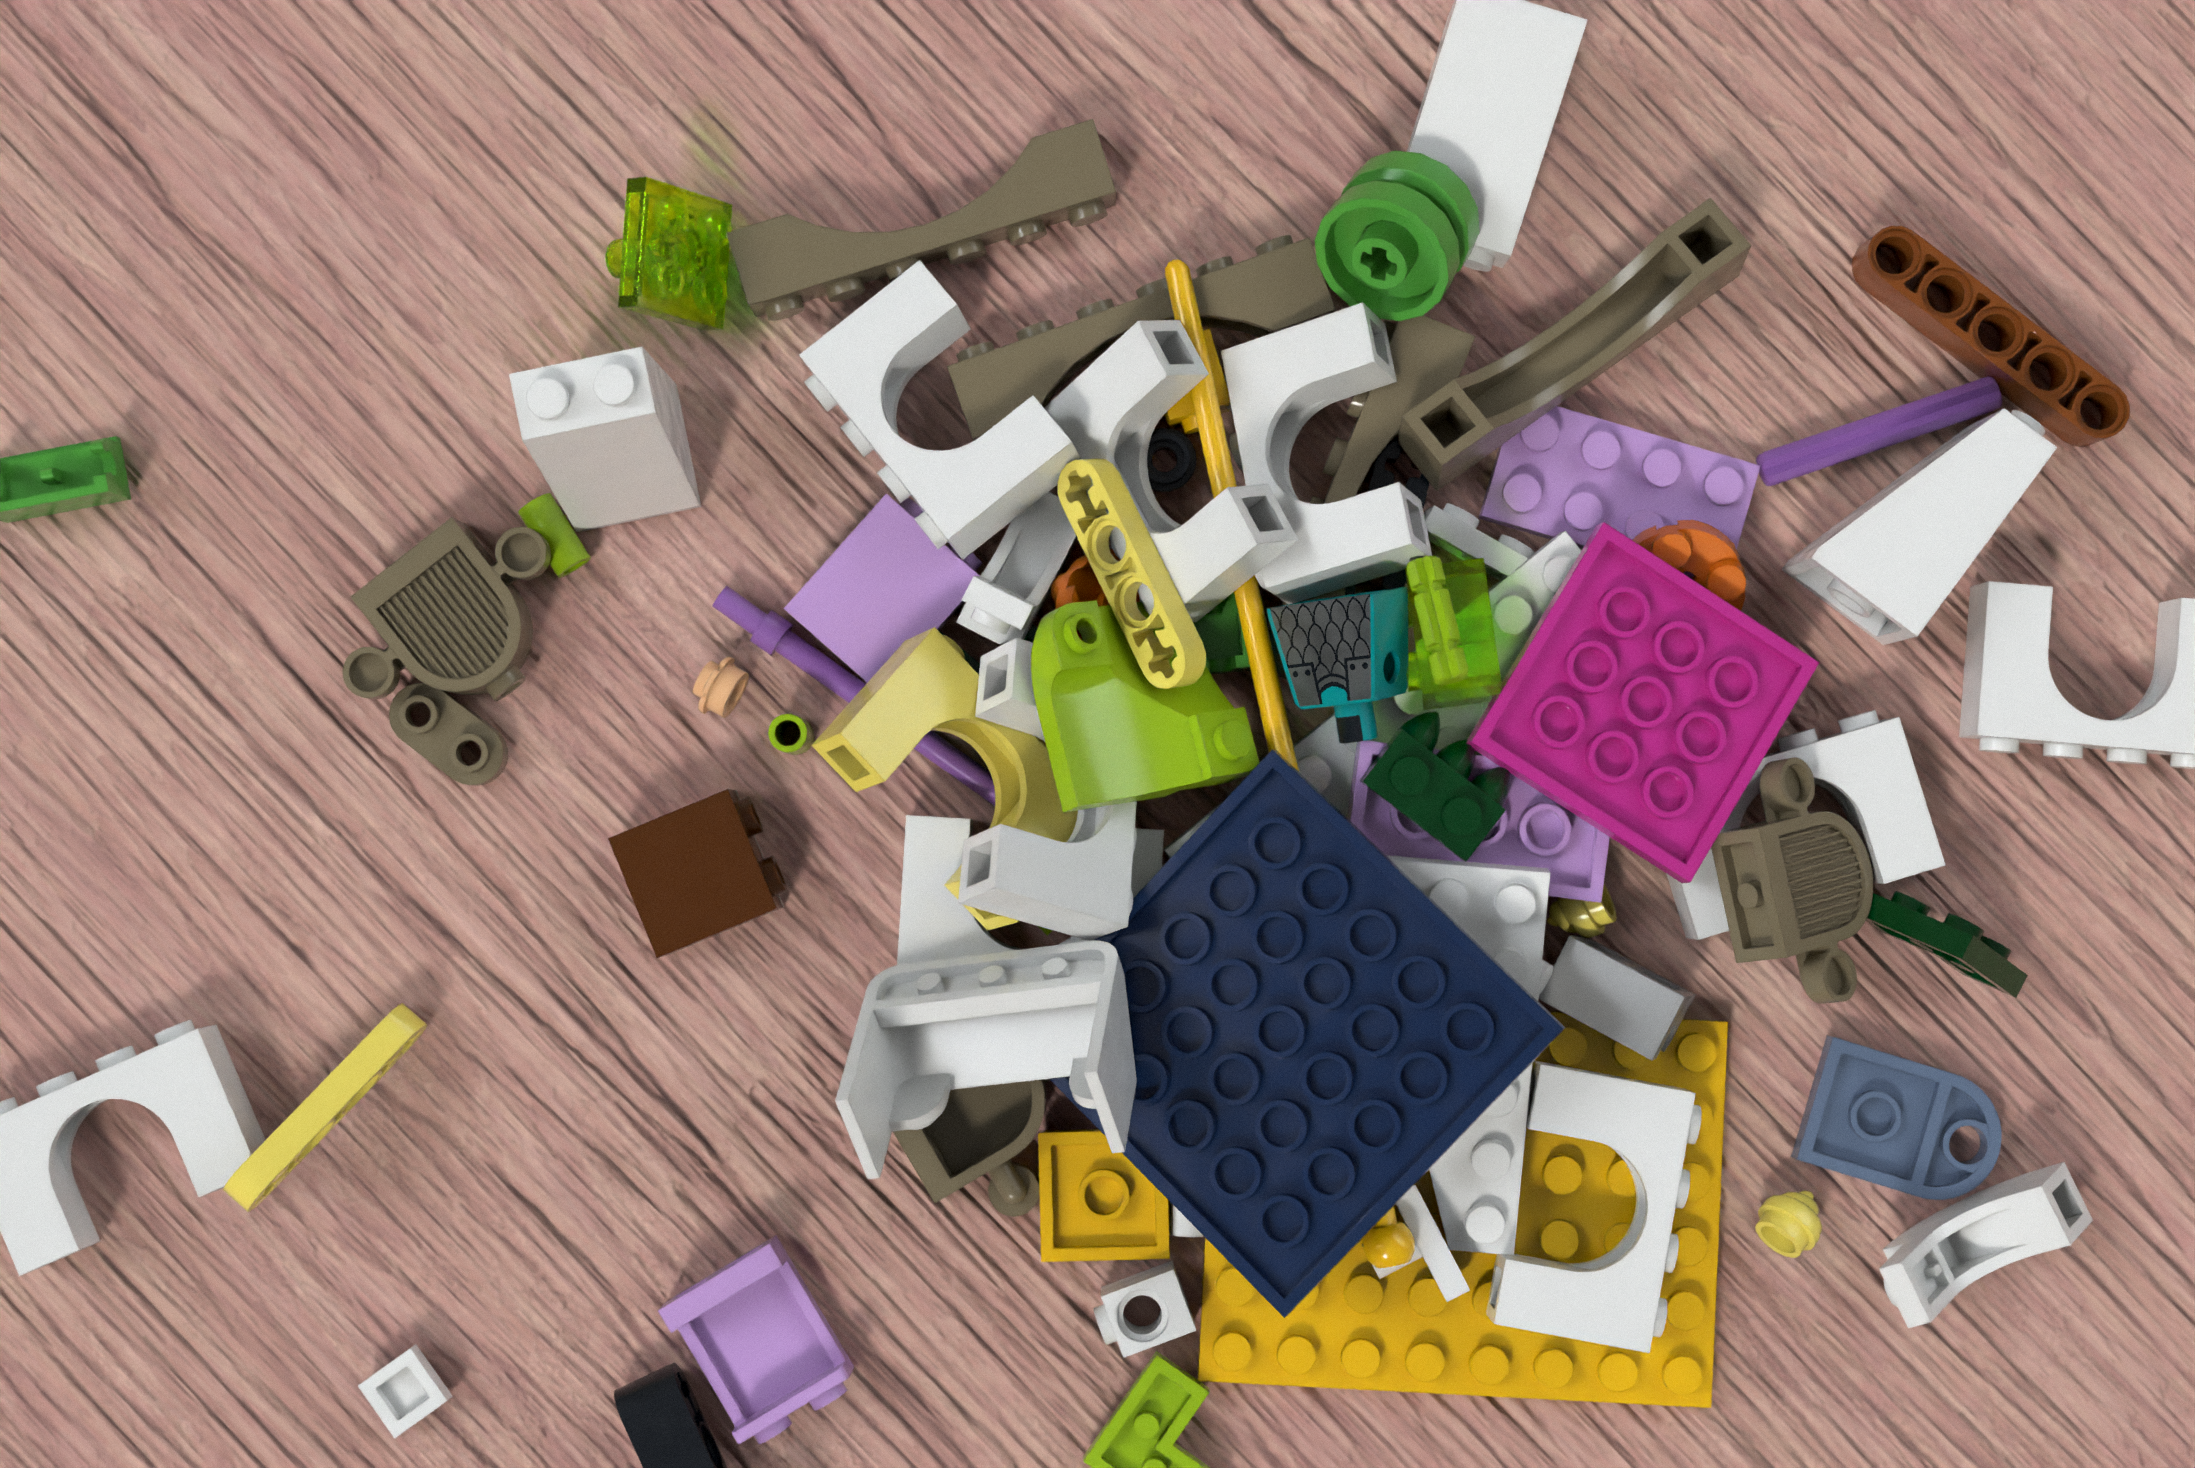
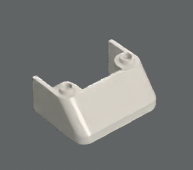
(987, 1025)

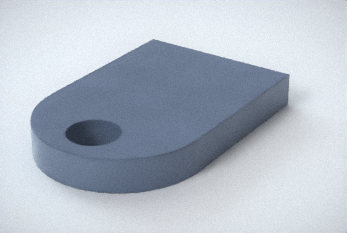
(1895, 1122)

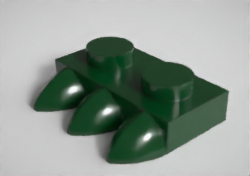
(1436, 788)

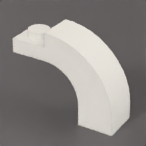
(1020, 574)
(1980, 1236)

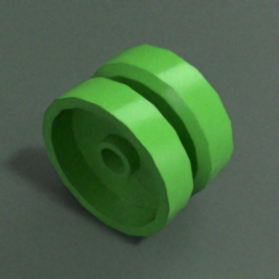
(1397, 235)

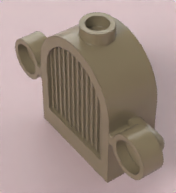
(450, 615)
(1796, 883)
(979, 1136)

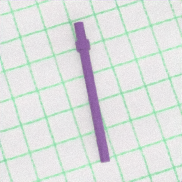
(774, 635)

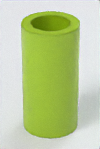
(548, 519)
(776, 734)

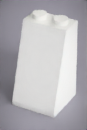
(1495, 108)
(607, 437)
(1919, 535)

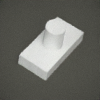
(1428, 1245)

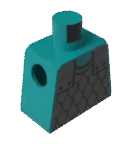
(1345, 654)

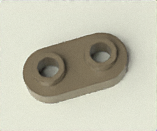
(447, 733)

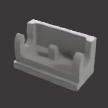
(1616, 996)

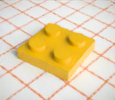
(1096, 1202)

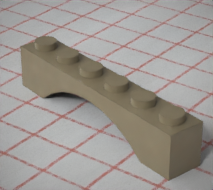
(1051, 182)
(1252, 296)
(1424, 360)
(1505, 397)

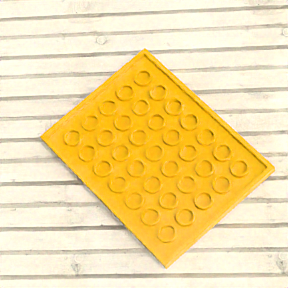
(1570, 1210)

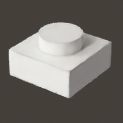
(405, 1391)

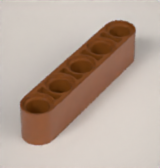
(2019, 337)

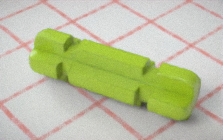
(1437, 620)

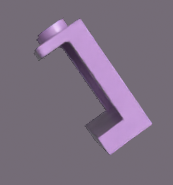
(882, 588)
(760, 1341)

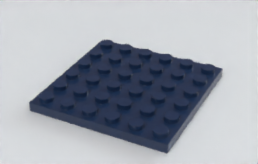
(1303, 1032)

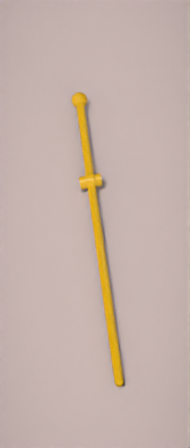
(1389, 1241)

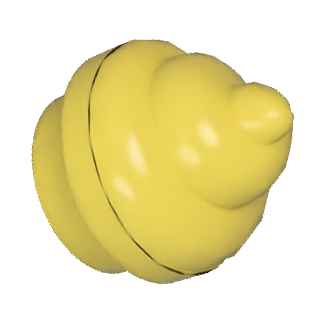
(1583, 916)
(1789, 1223)

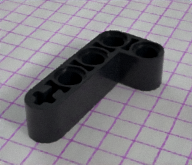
(667, 1422)

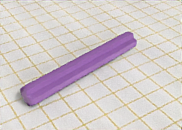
(1879, 431)

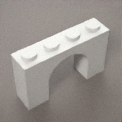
(1272, 394)
(1112, 417)
(963, 490)
(2015, 701)
(1875, 785)
(1049, 883)
(930, 916)
(181, 1080)
(1618, 1294)

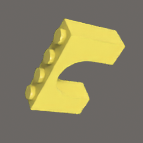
(935, 689)

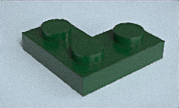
(1953, 941)

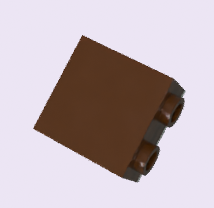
(698, 871)

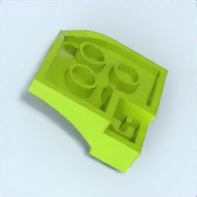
(1117, 733)

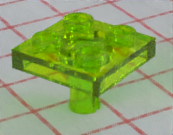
(672, 254)

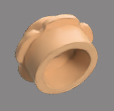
(720, 687)

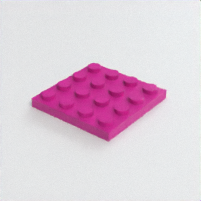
(1642, 703)

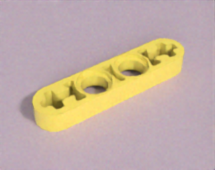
(1124, 577)
(324, 1107)

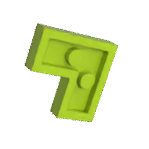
(1150, 1421)

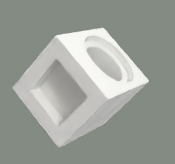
(1161, 1285)

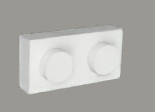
(1457, 534)

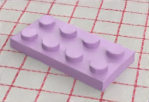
(1588, 471)
(1528, 834)

